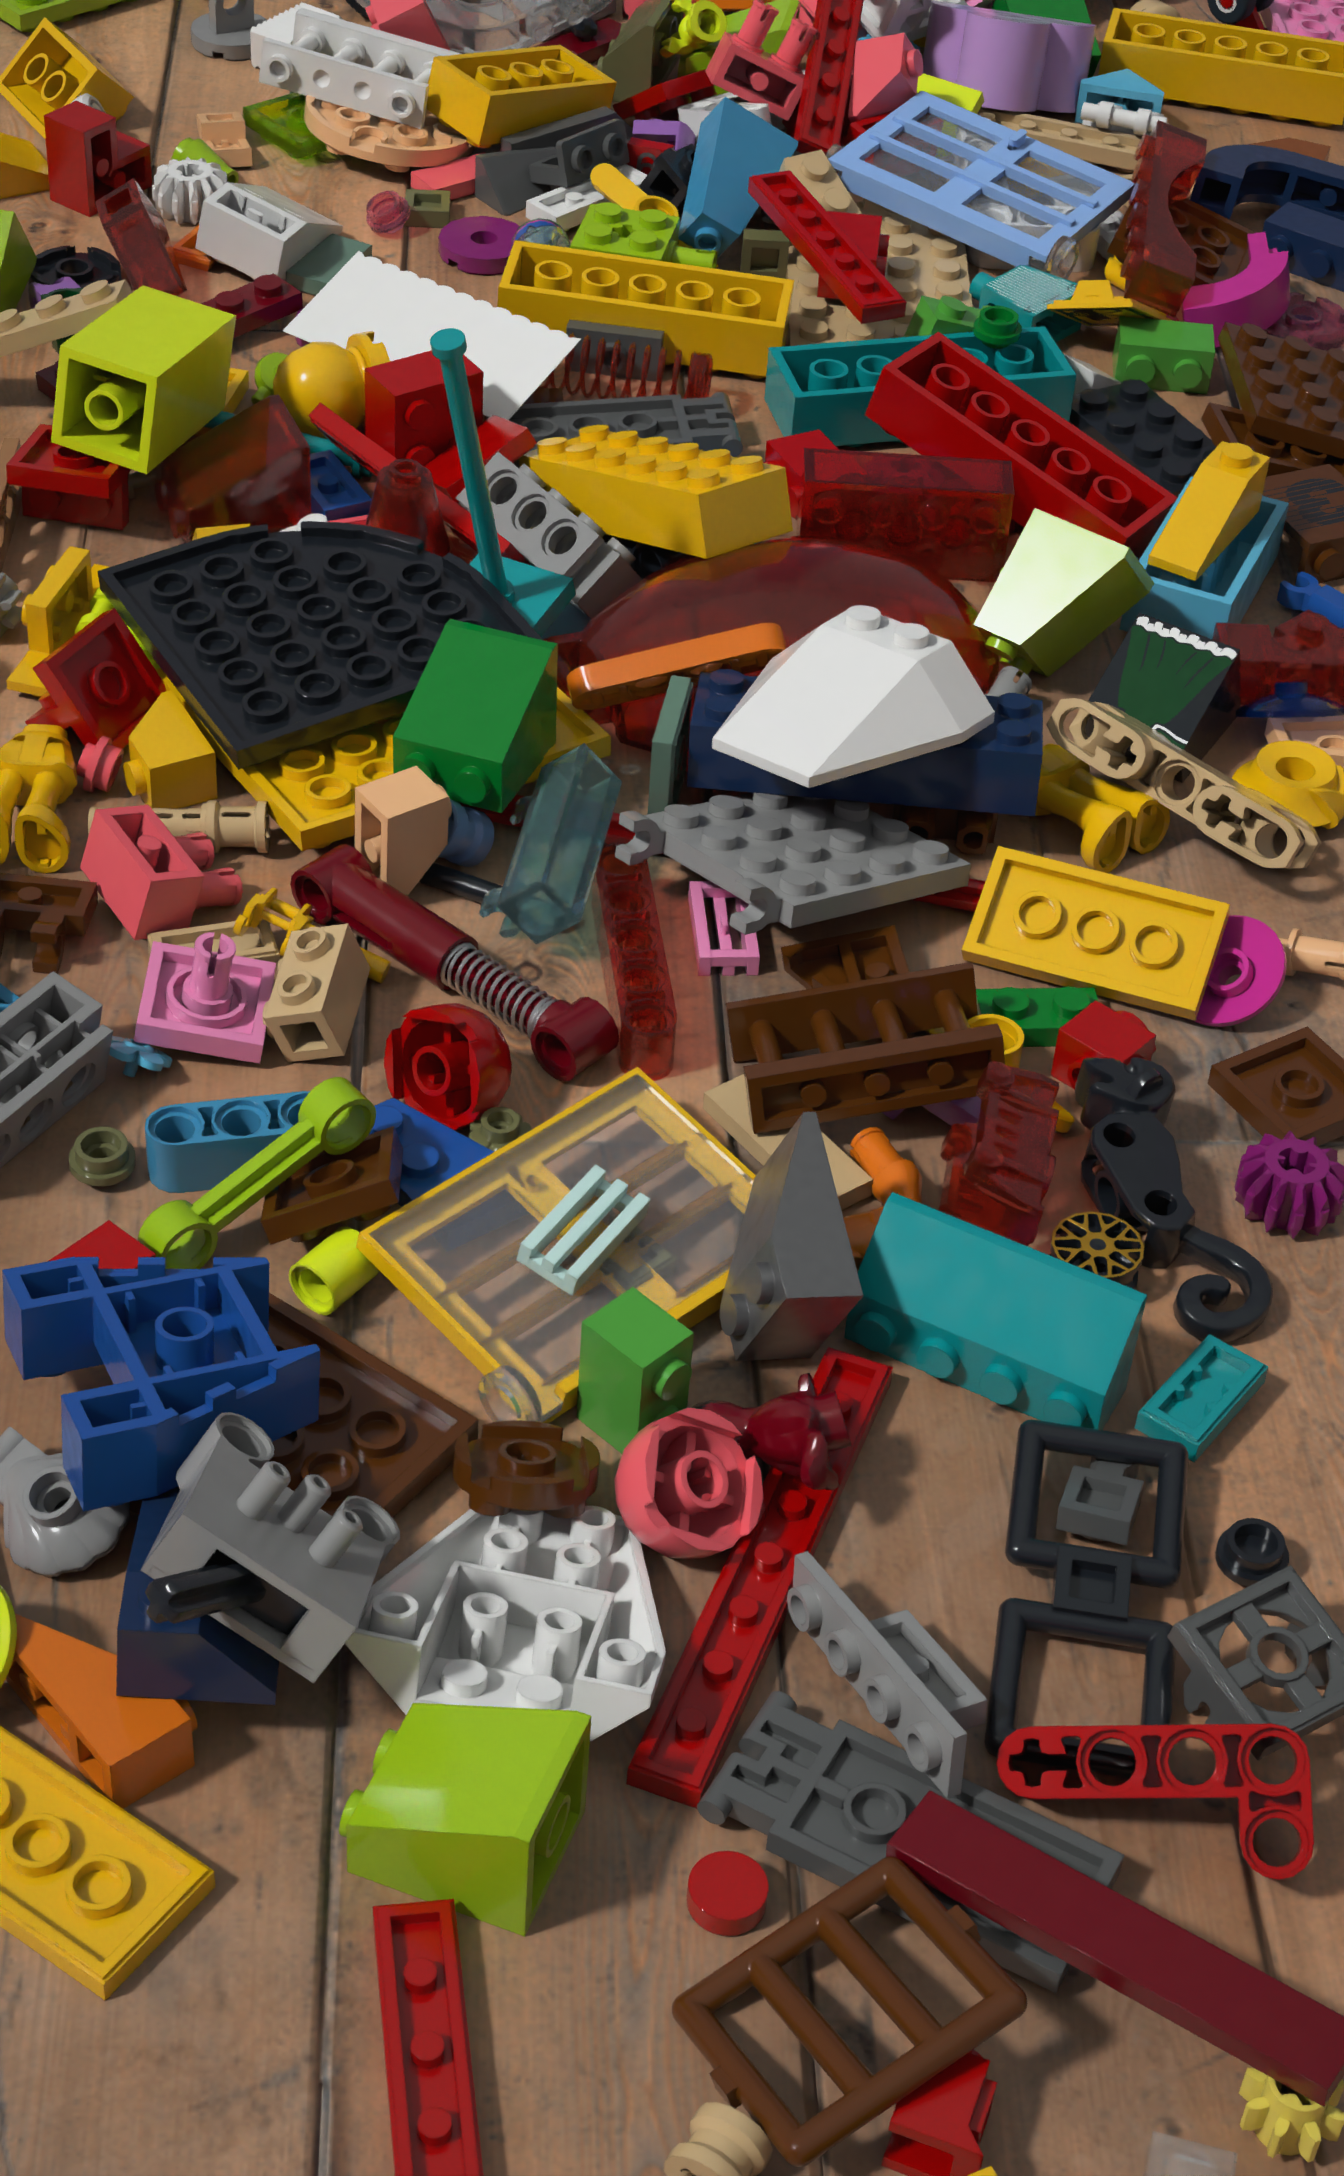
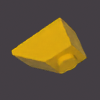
(170, 758)

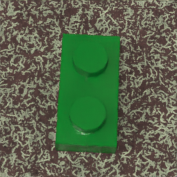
(1036, 1010)

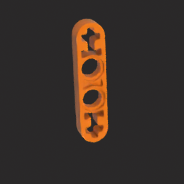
(650, 670)

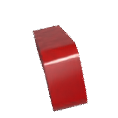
(1153, 1777)

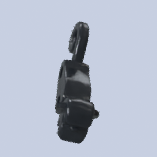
(1144, 1187)

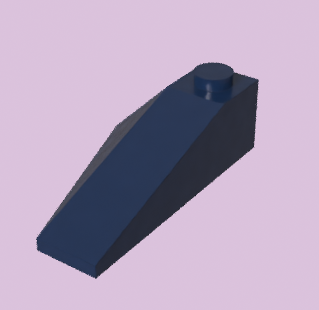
(188, 1658)

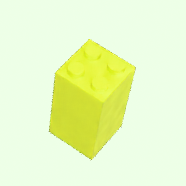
(142, 378)

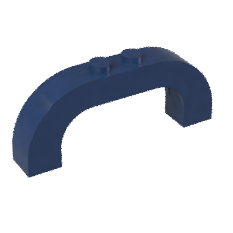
(1268, 176)

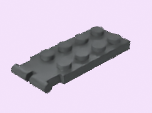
(691, 420)
(844, 1793)

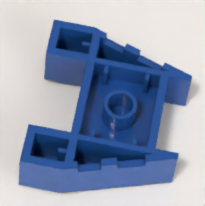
(177, 1359)

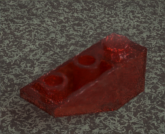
(140, 239)

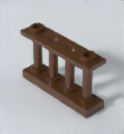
(869, 1077)

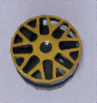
(1099, 1246)

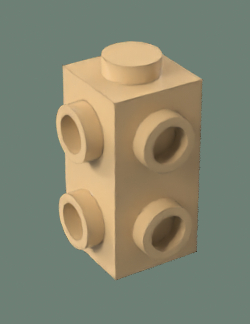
(316, 993)

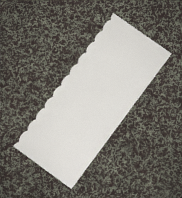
(411, 309)

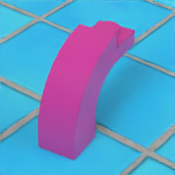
(1253, 296)

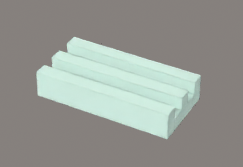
(610, 1197)

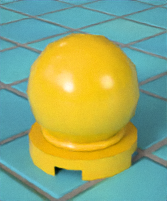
(328, 376)

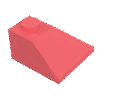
(883, 75)

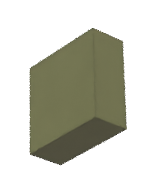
(428, 208)
(764, 253)

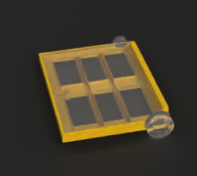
(461, 1240)

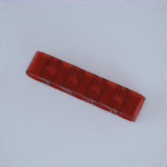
(634, 965)

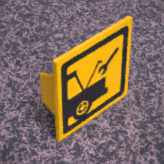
(1097, 306)

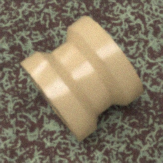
(720, 2145)

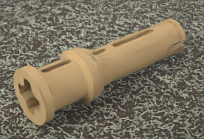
(222, 824)

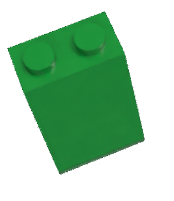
(481, 714)

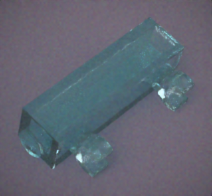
(556, 846)

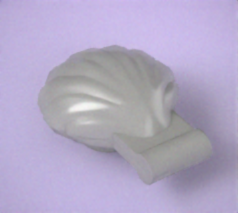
(43, 1515)

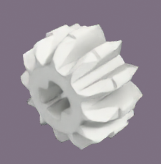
(184, 186)

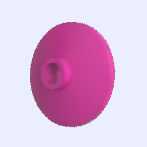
(1259, 958)

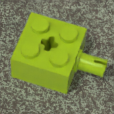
(637, 234)

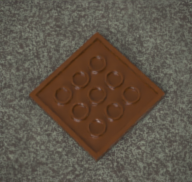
(1287, 387)
(375, 1425)

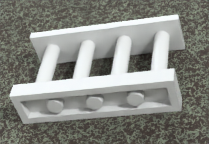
(352, 67)

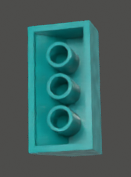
(995, 1316)

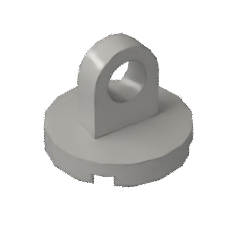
(226, 30)

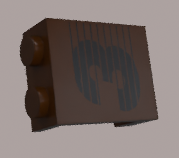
(1314, 517)

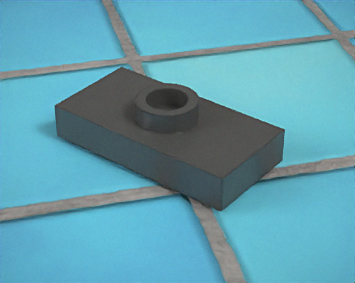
(612, 333)

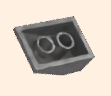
(792, 1255)

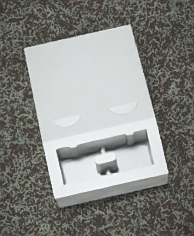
(259, 229)

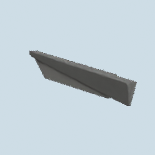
(504, 176)

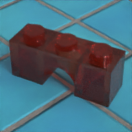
(1268, 662)

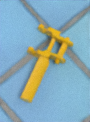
(259, 908)

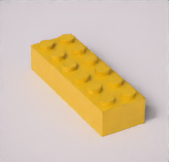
(1229, 66)
(695, 306)
(665, 491)

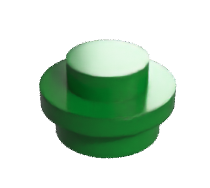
(997, 327)

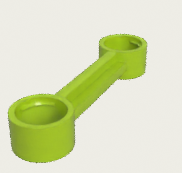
(243, 1188)

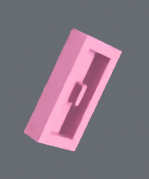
(723, 956)

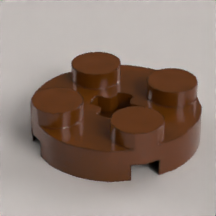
(526, 1469)

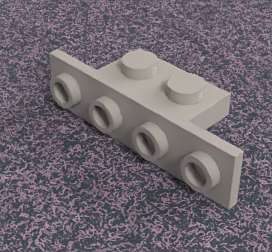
(895, 1670)

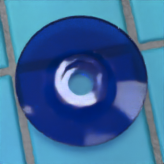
(1290, 701)

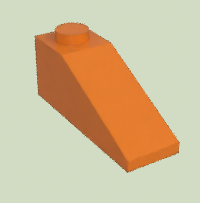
(115, 1741)

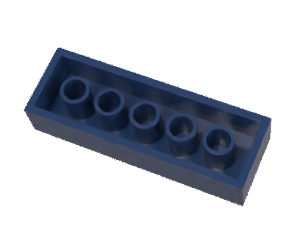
(985, 773)

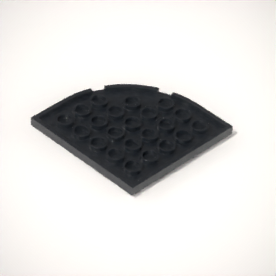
(298, 628)

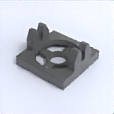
(1309, 1633)

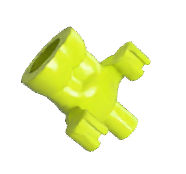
(701, 26)

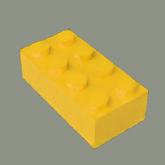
(513, 91)

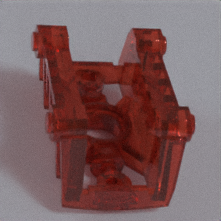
(1004, 1162)

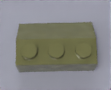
(635, 55)

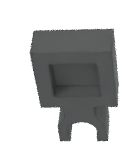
(1101, 1501)

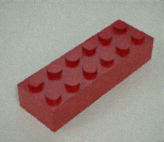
(959, 407)

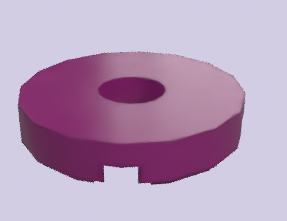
(477, 244)

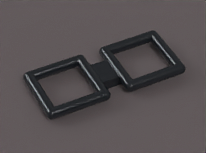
(1088, 1585)

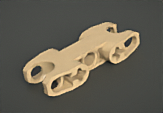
(1152, 769)

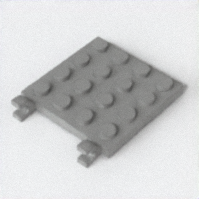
(795, 855)

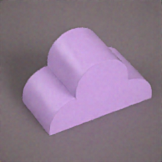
(1009, 56)

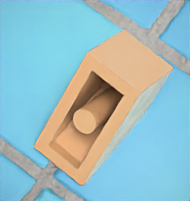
(401, 826)

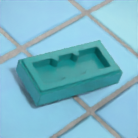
(1202, 1396)

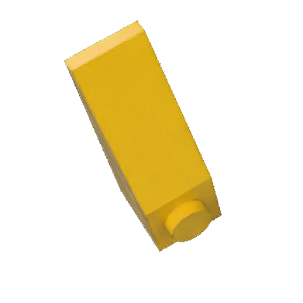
(1212, 510)

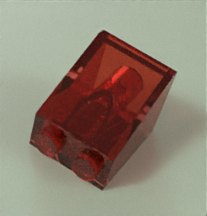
(239, 474)

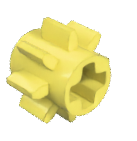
(1286, 2119)

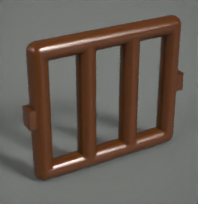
(863, 2092)

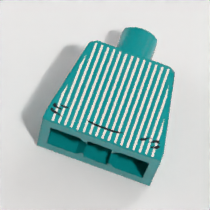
(1028, 293)

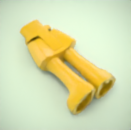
(39, 775)
(1104, 810)

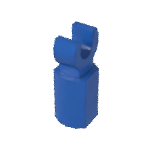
(1310, 596)

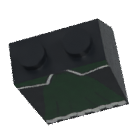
(1173, 684)

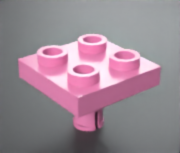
(205, 1000)

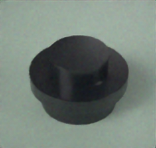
(1251, 1551)

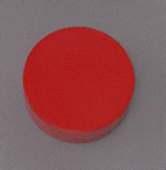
(727, 1893)

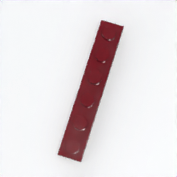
(253, 304)

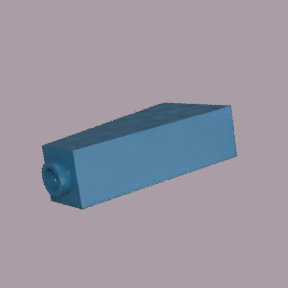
(728, 152)

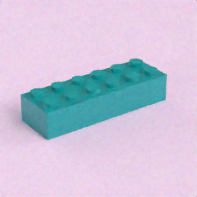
(833, 382)

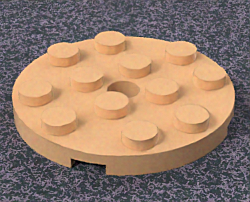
(384, 140)

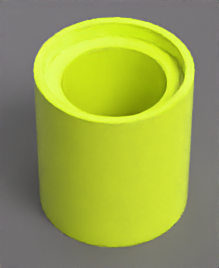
(331, 1272)

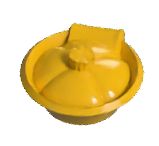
(1299, 779)

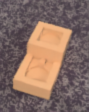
(226, 137)

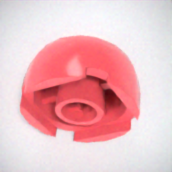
(688, 1485)

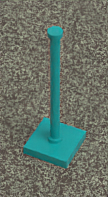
(531, 590)

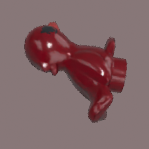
(791, 1432)

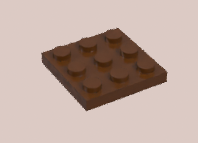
(1216, 240)

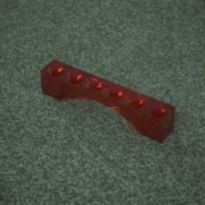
(1158, 260)

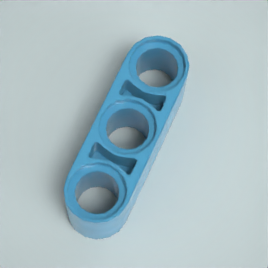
(206, 1141)

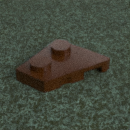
(845, 958)

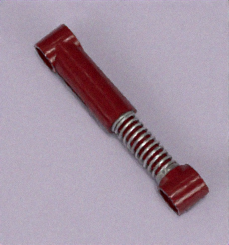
(345, 890)

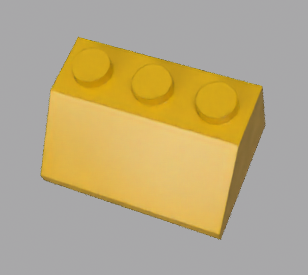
(53, 73)

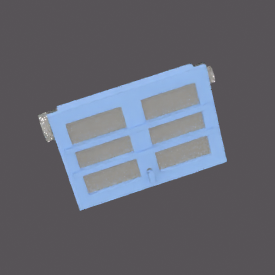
(980, 183)

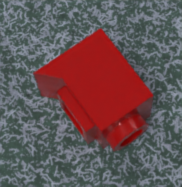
(943, 2122)

